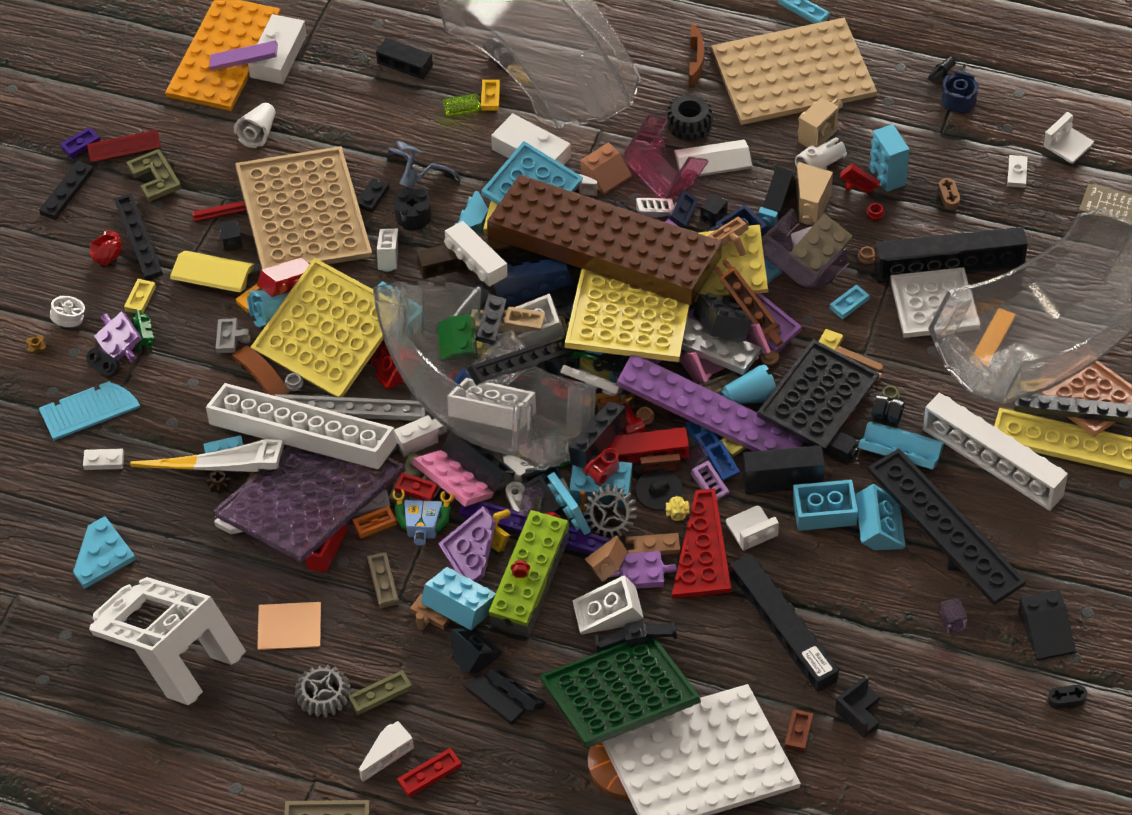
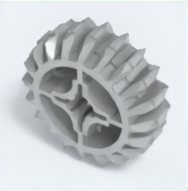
(618, 515)
(325, 698)

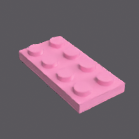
(453, 478)

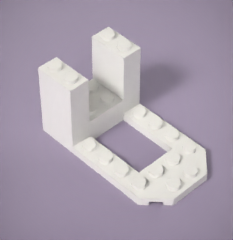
(159, 646)

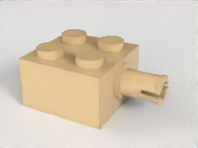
(818, 122)

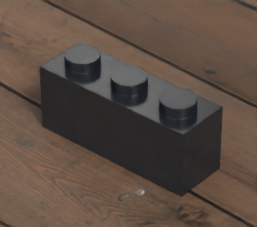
(404, 58)

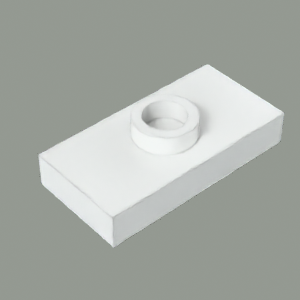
(1017, 171)

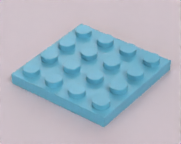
(532, 164)

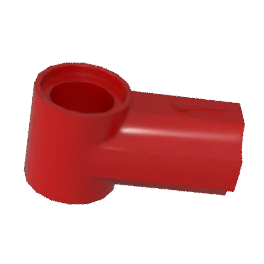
(633, 423)

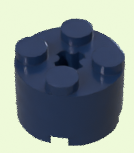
(959, 92)

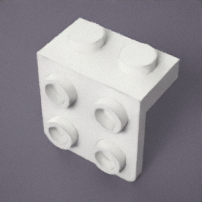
(752, 527)

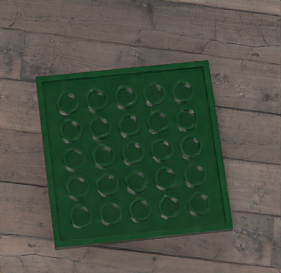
(619, 690)

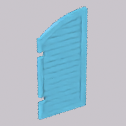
(87, 409)

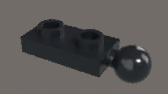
(549, 502)

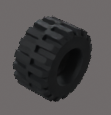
(689, 117)

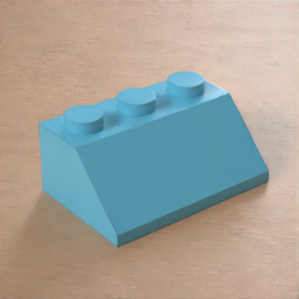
(879, 519)

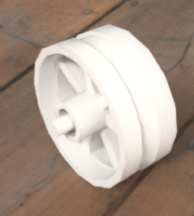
(65, 310)

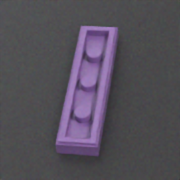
(243, 55)

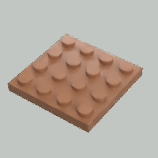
(1096, 384)

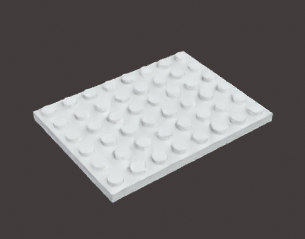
(703, 758)

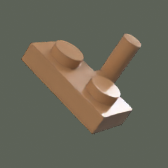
(730, 232)
(427, 615)

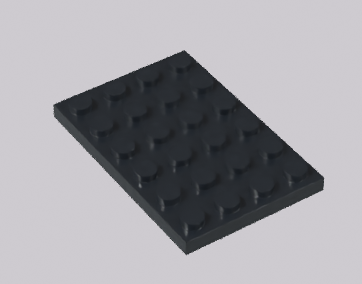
(818, 395)

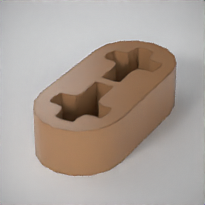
(945, 194)

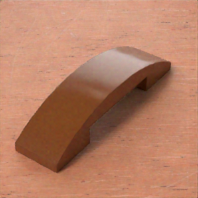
(696, 67)
(260, 370)

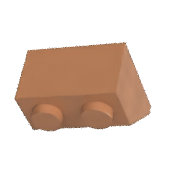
(606, 168)

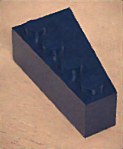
(532, 280)

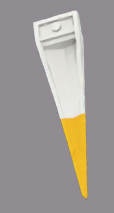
(248, 458)

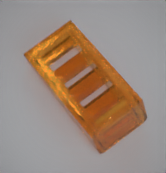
(619, 399)

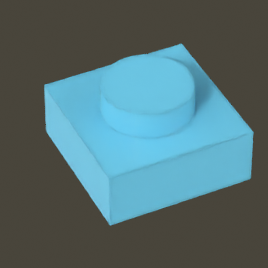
(768, 216)

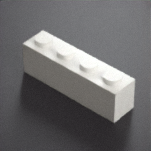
(475, 253)

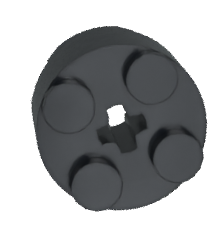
(412, 209)

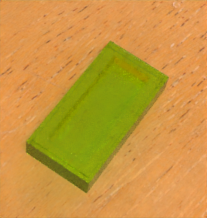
(461, 104)

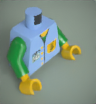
(422, 518)

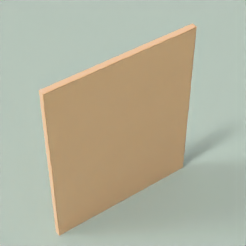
(289, 626)

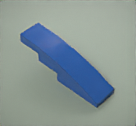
(718, 453)

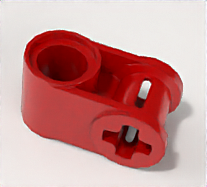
(600, 468)

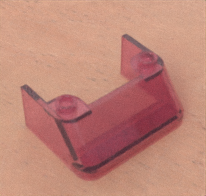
(649, 165)

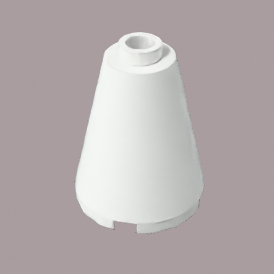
(255, 125)

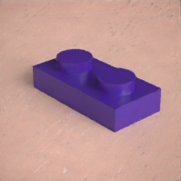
(78, 143)

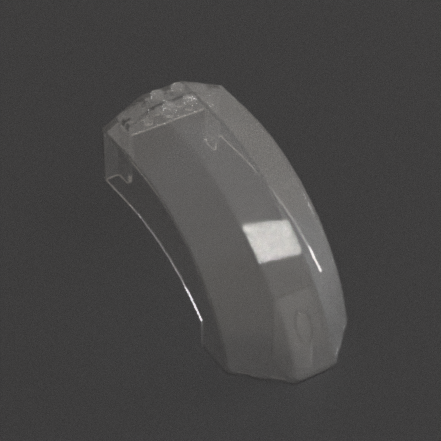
(554, 50)
(1042, 317)
(410, 331)

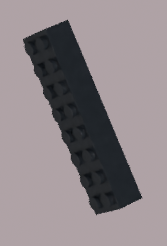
(972, 250)

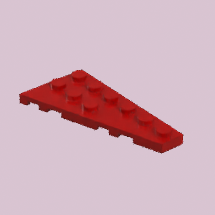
(703, 555)

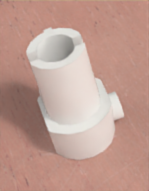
(822, 155)

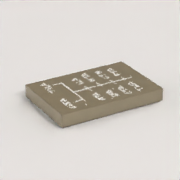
(1103, 198)

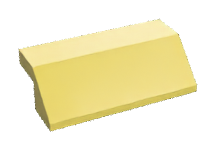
(211, 271)

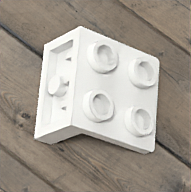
(1065, 140)

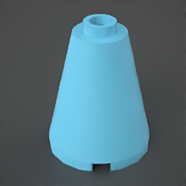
(263, 306)
(751, 387)

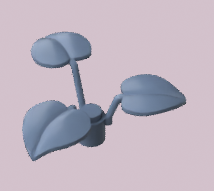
(410, 176)

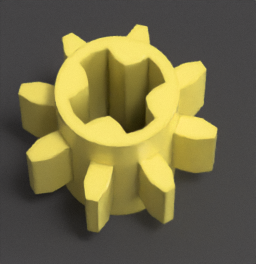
(677, 508)

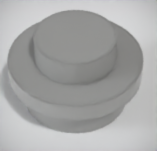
(294, 382)

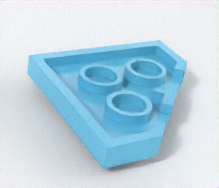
(101, 553)

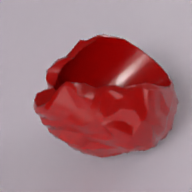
(106, 248)

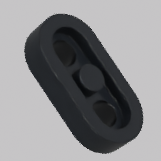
(101, 361)

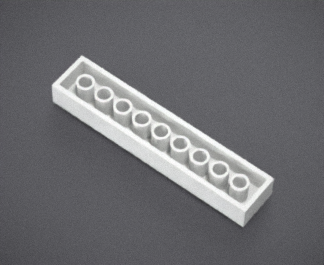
(301, 425)

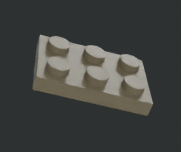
(821, 243)

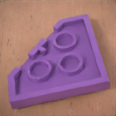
(470, 545)

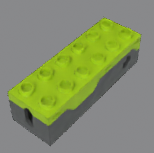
(521, 599)

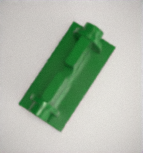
(141, 324)

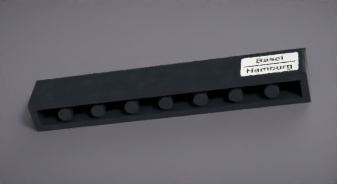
(784, 622)

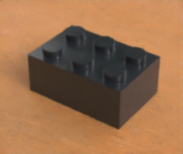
(722, 317)

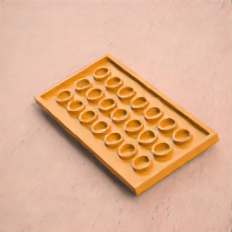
(224, 28)

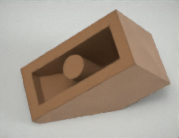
(607, 558)

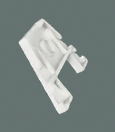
(589, 378)

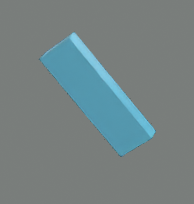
(806, 10)

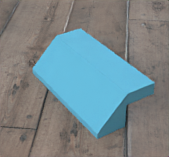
(886, 439)

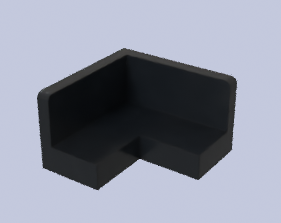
(854, 704)

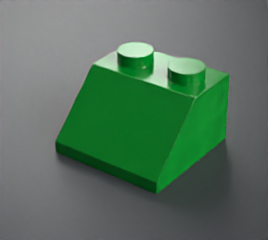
(457, 337)

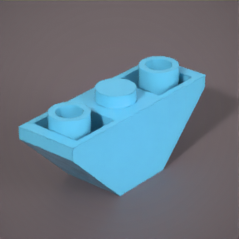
(475, 213)

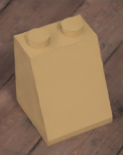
(812, 192)

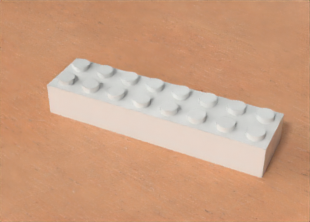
(995, 451)

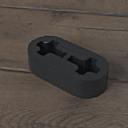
(1067, 696)

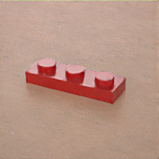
(429, 772)

